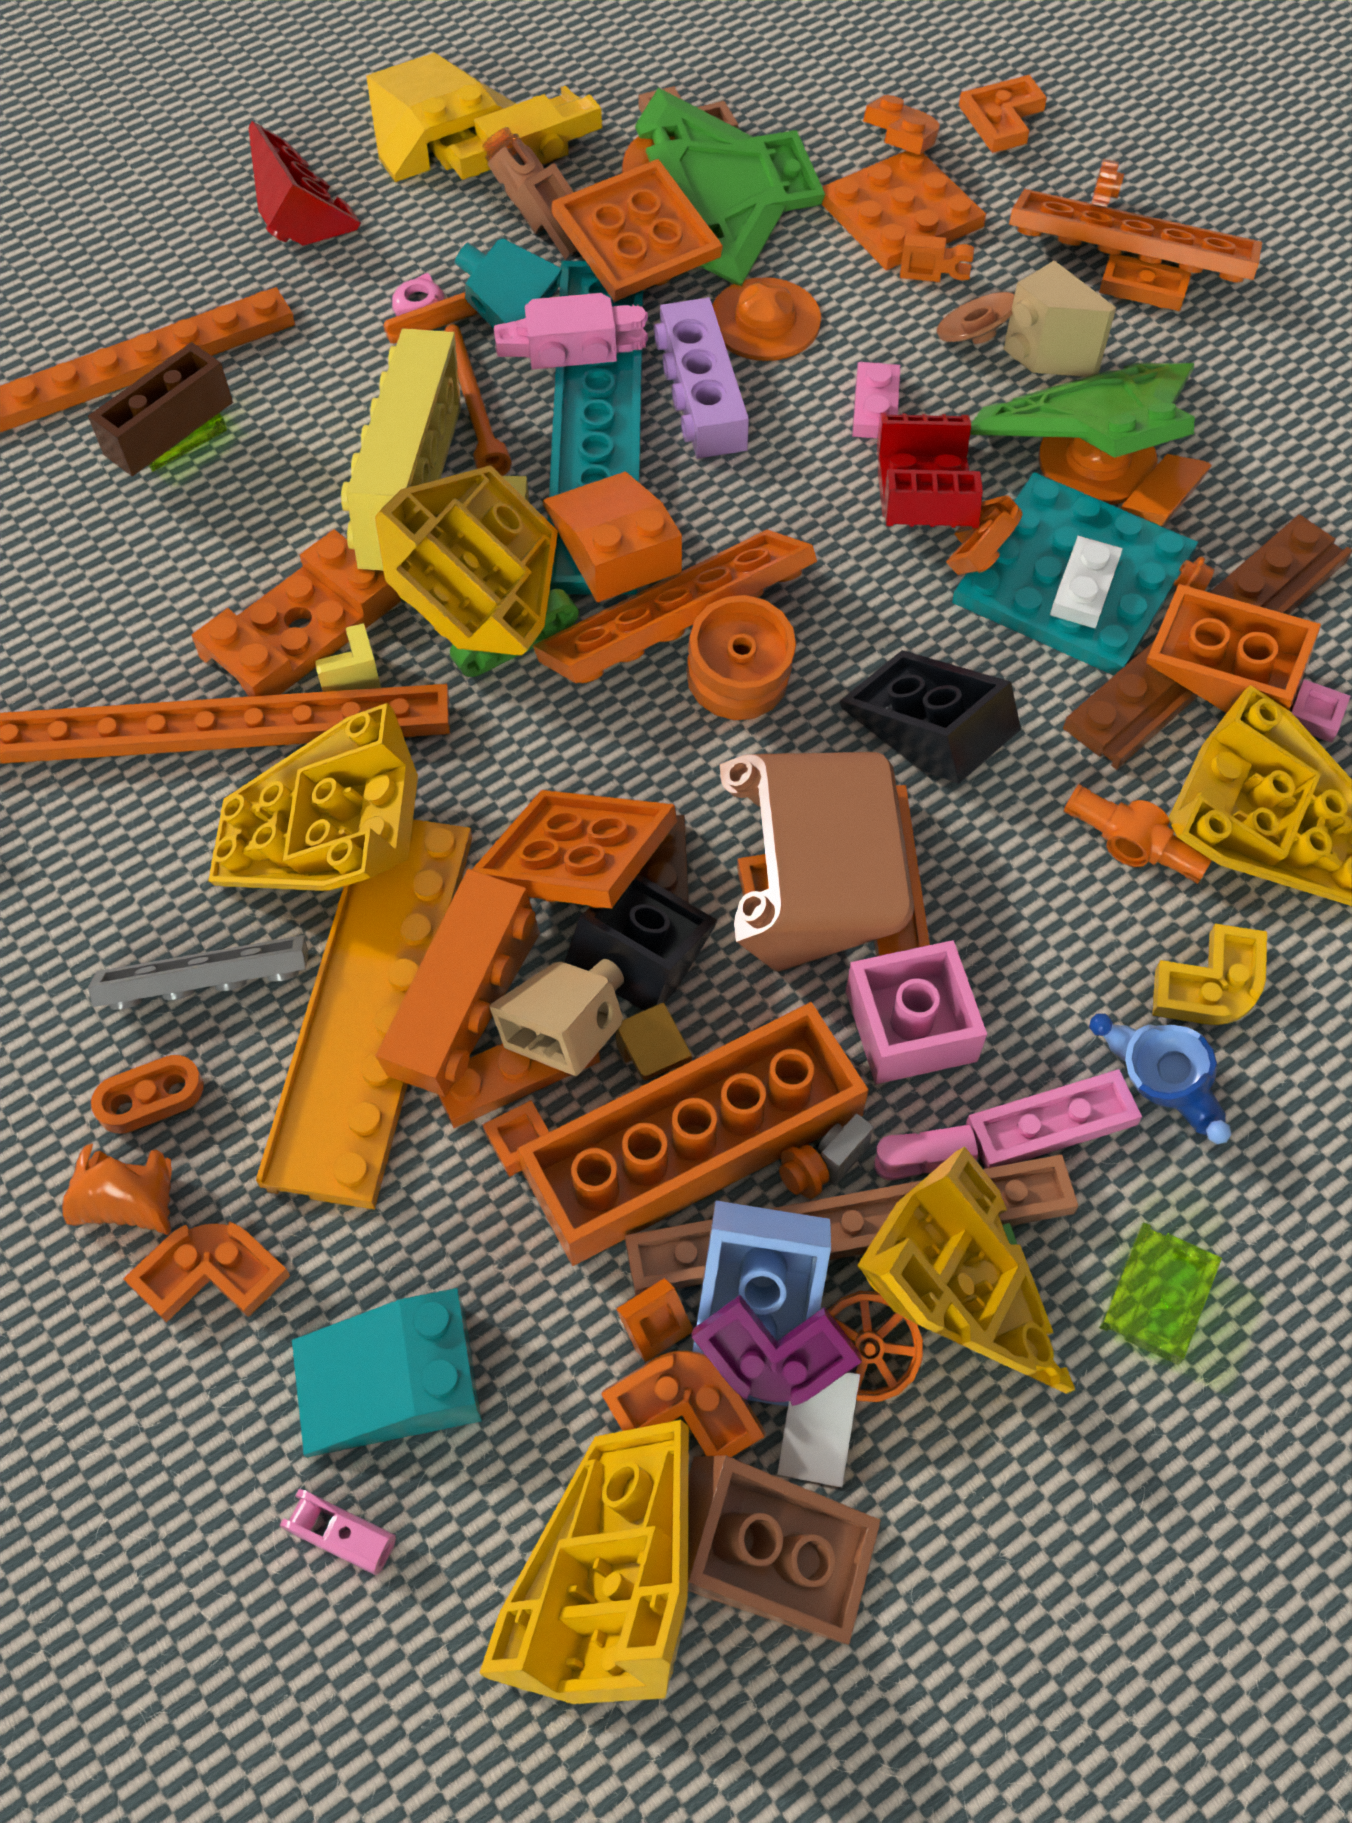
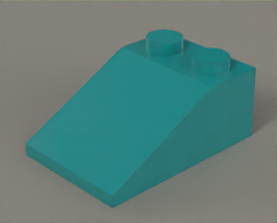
(386, 1374)

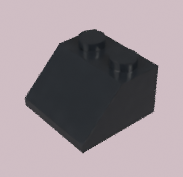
(647, 937)

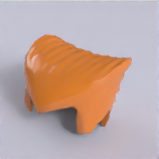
(119, 1192)

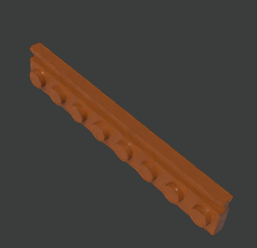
(1143, 700)

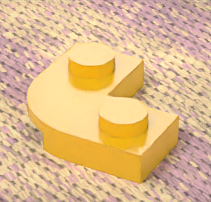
(1222, 990)

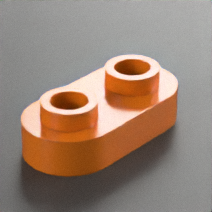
(148, 1092)

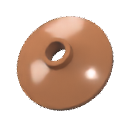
(977, 318)

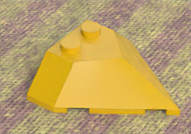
(956, 1274)

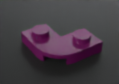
(770, 1369)

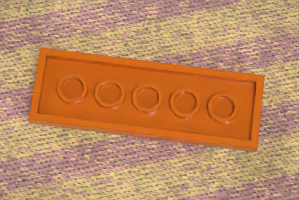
(1136, 233)
(672, 605)

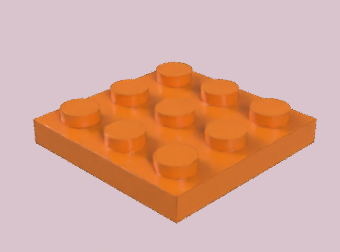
(899, 199)
(636, 229)
(578, 846)

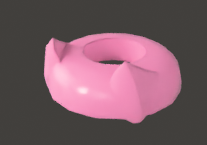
(421, 284)

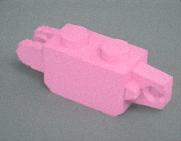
(572, 331)

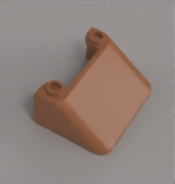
(829, 854)

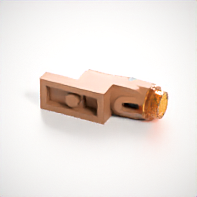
(529, 184)

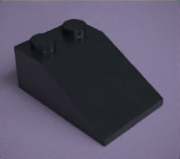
(936, 713)

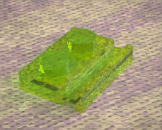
(1161, 1293)

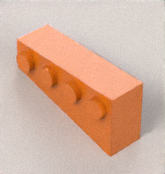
(461, 975)

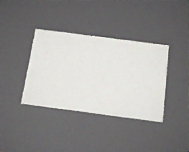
(820, 1434)

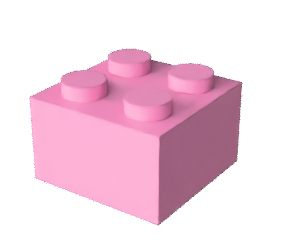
(915, 1012)

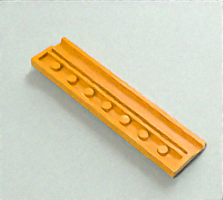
(337, 1100)

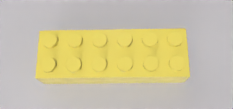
(406, 433)

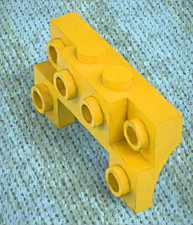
(539, 122)

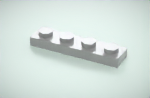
(179, 976)

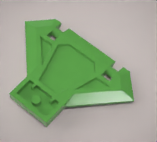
(730, 177)
(1109, 410)

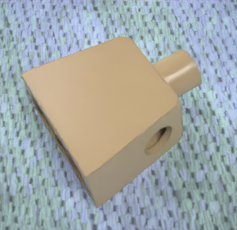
(561, 1014)

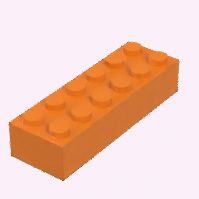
(691, 1132)

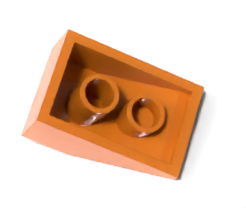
(617, 535)
(1228, 644)

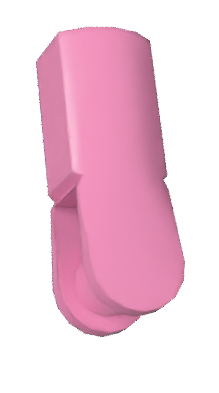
(915, 1153)
(345, 1536)

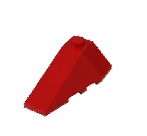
(292, 196)

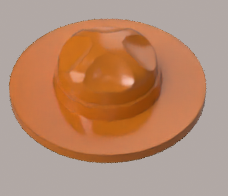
(767, 319)
(1094, 471)

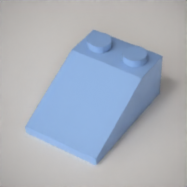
(769, 1260)

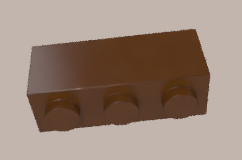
(161, 409)

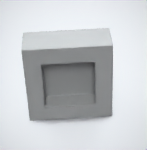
(845, 1146)

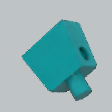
(505, 280)

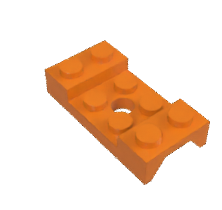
(327, 591)

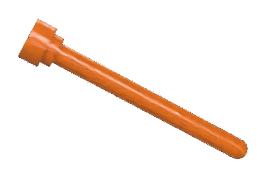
(489, 449)

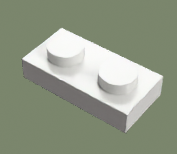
(1086, 582)

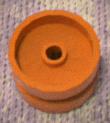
(740, 657)

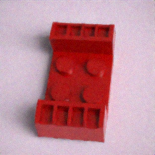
(927, 471)

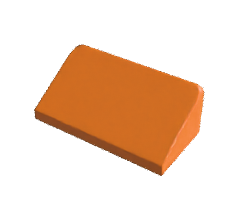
(1166, 488)

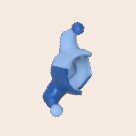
(1171, 1069)

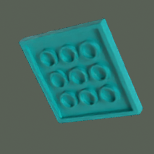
(1033, 559)

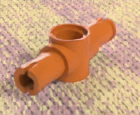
(1137, 833)

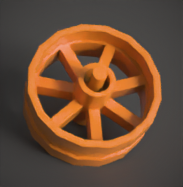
(872, 1347)

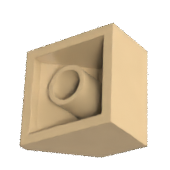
(1058, 324)

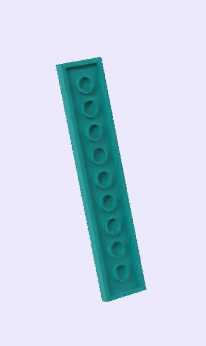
(593, 421)

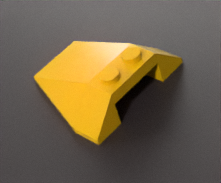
(422, 104)
(470, 559)
(607, 1579)

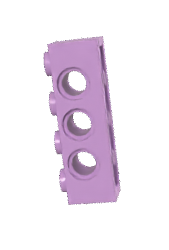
(702, 378)

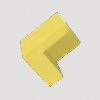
(350, 669)

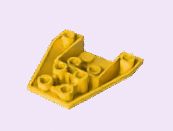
(1269, 801)
(323, 812)

